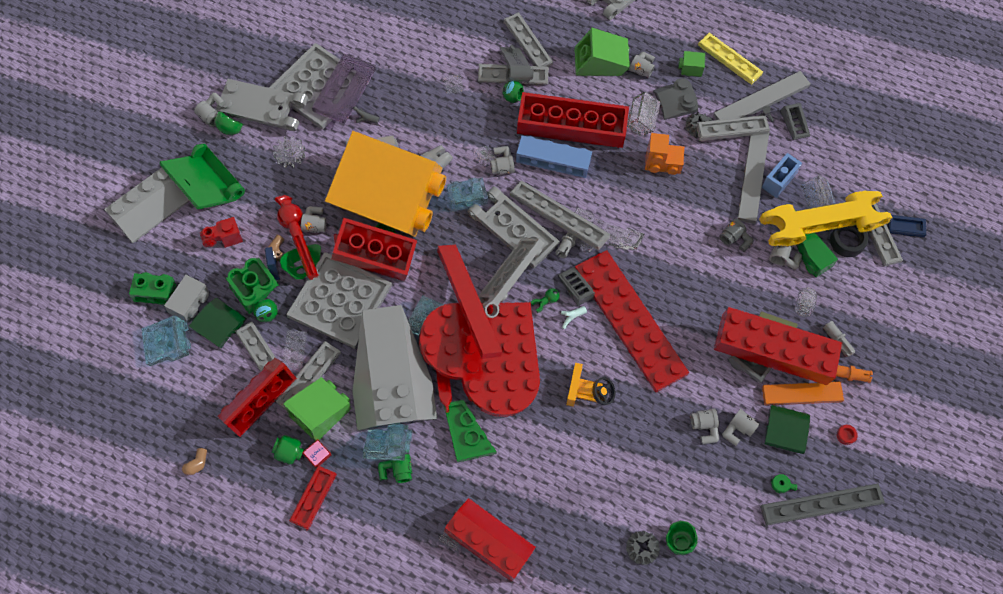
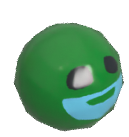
(512, 91)
(265, 310)

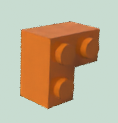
(662, 156)

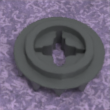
(692, 121)
(633, 548)

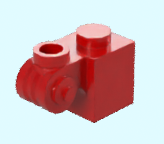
(224, 231)

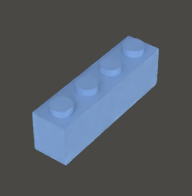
(553, 156)

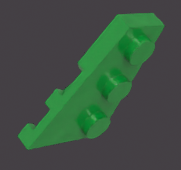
(466, 435)

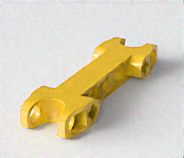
(795, 224)

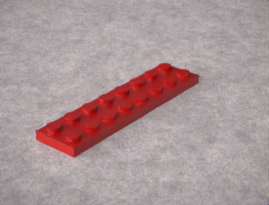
(632, 322)

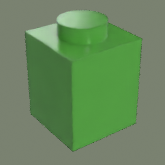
(692, 63)

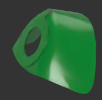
(292, 256)

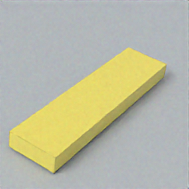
(730, 58)

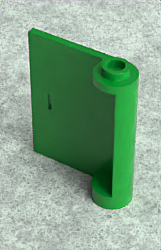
(203, 178)

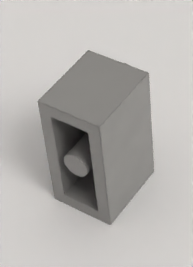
(187, 298)

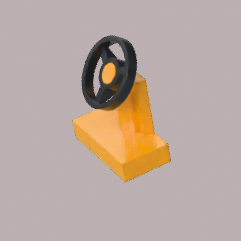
(588, 389)

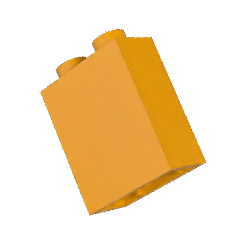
(386, 184)

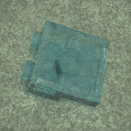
(165, 340)
(388, 444)

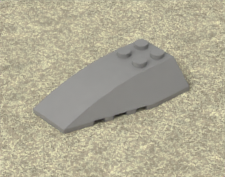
(390, 372)

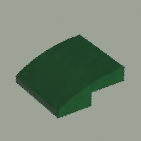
(217, 322)
(787, 429)

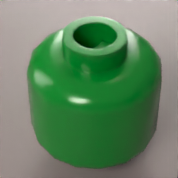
(287, 449)

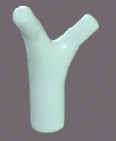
(573, 314)

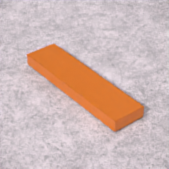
(802, 393)

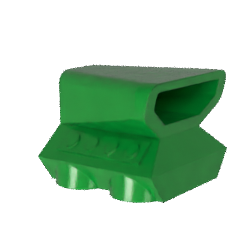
(251, 283)

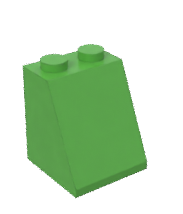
(601, 54)
(317, 408)

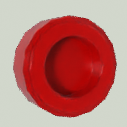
(847, 434)

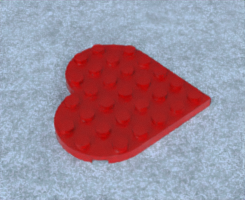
(495, 384)

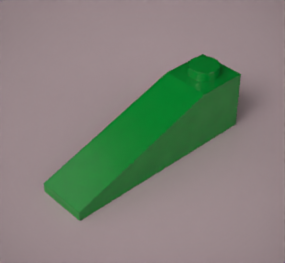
(816, 255)

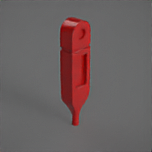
(444, 390)

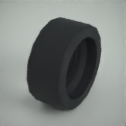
(844, 250)

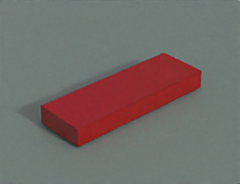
(312, 497)

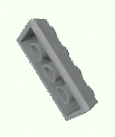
(146, 205)

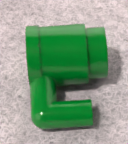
(401, 469)

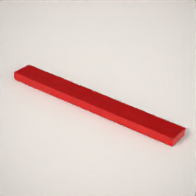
(469, 302)

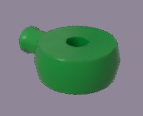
(786, 484)

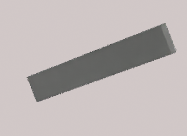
(822, 504)

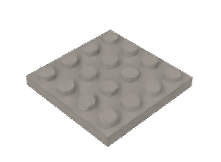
(309, 77)
(336, 300)

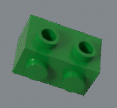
(152, 288)

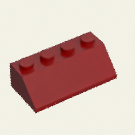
(374, 249)
(257, 396)
(489, 539)

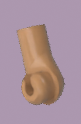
(275, 244)
(197, 464)

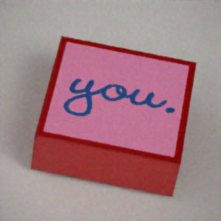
(316, 453)

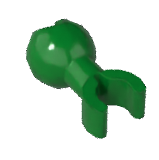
(549, 297)

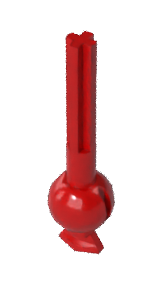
(290, 217)

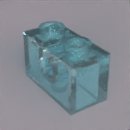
(460, 200)

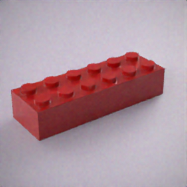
(572, 120)
(778, 346)

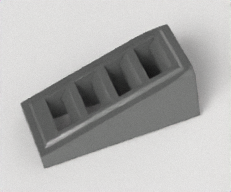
(786, 114)
(578, 299)

